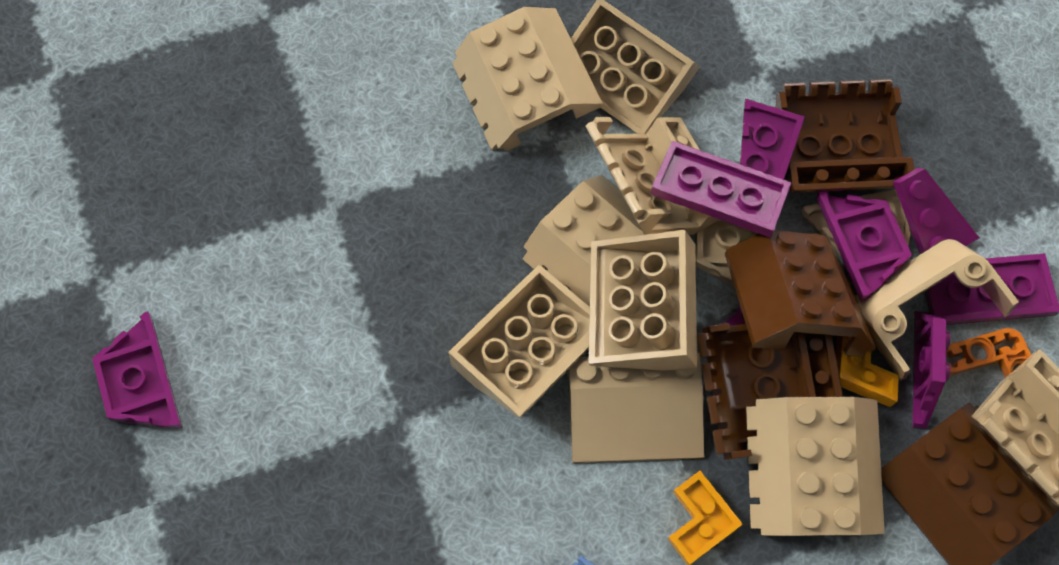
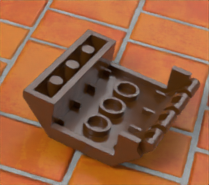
(845, 137)
(795, 287)
(745, 373)
(966, 492)

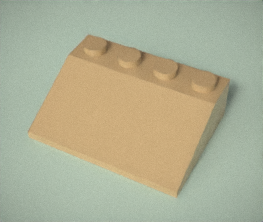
(630, 66)
(643, 302)
(525, 342)
(635, 413)

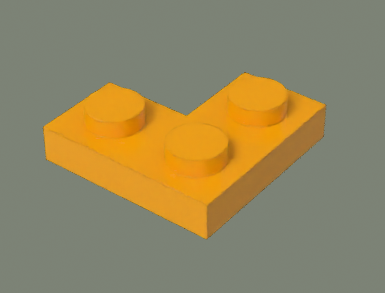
(864, 378)
(710, 522)

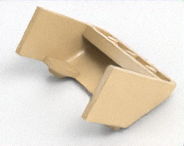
(949, 256)

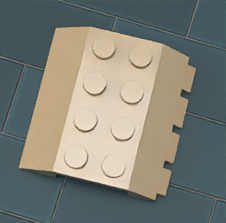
(523, 74)
(634, 166)
(565, 235)
(1025, 420)
(815, 466)

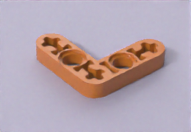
(1004, 356)

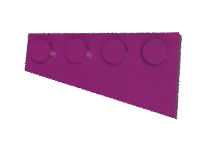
(768, 138)

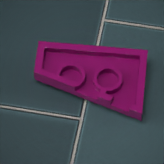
(930, 212)

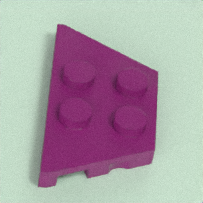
(866, 239)
(929, 365)
(136, 379)

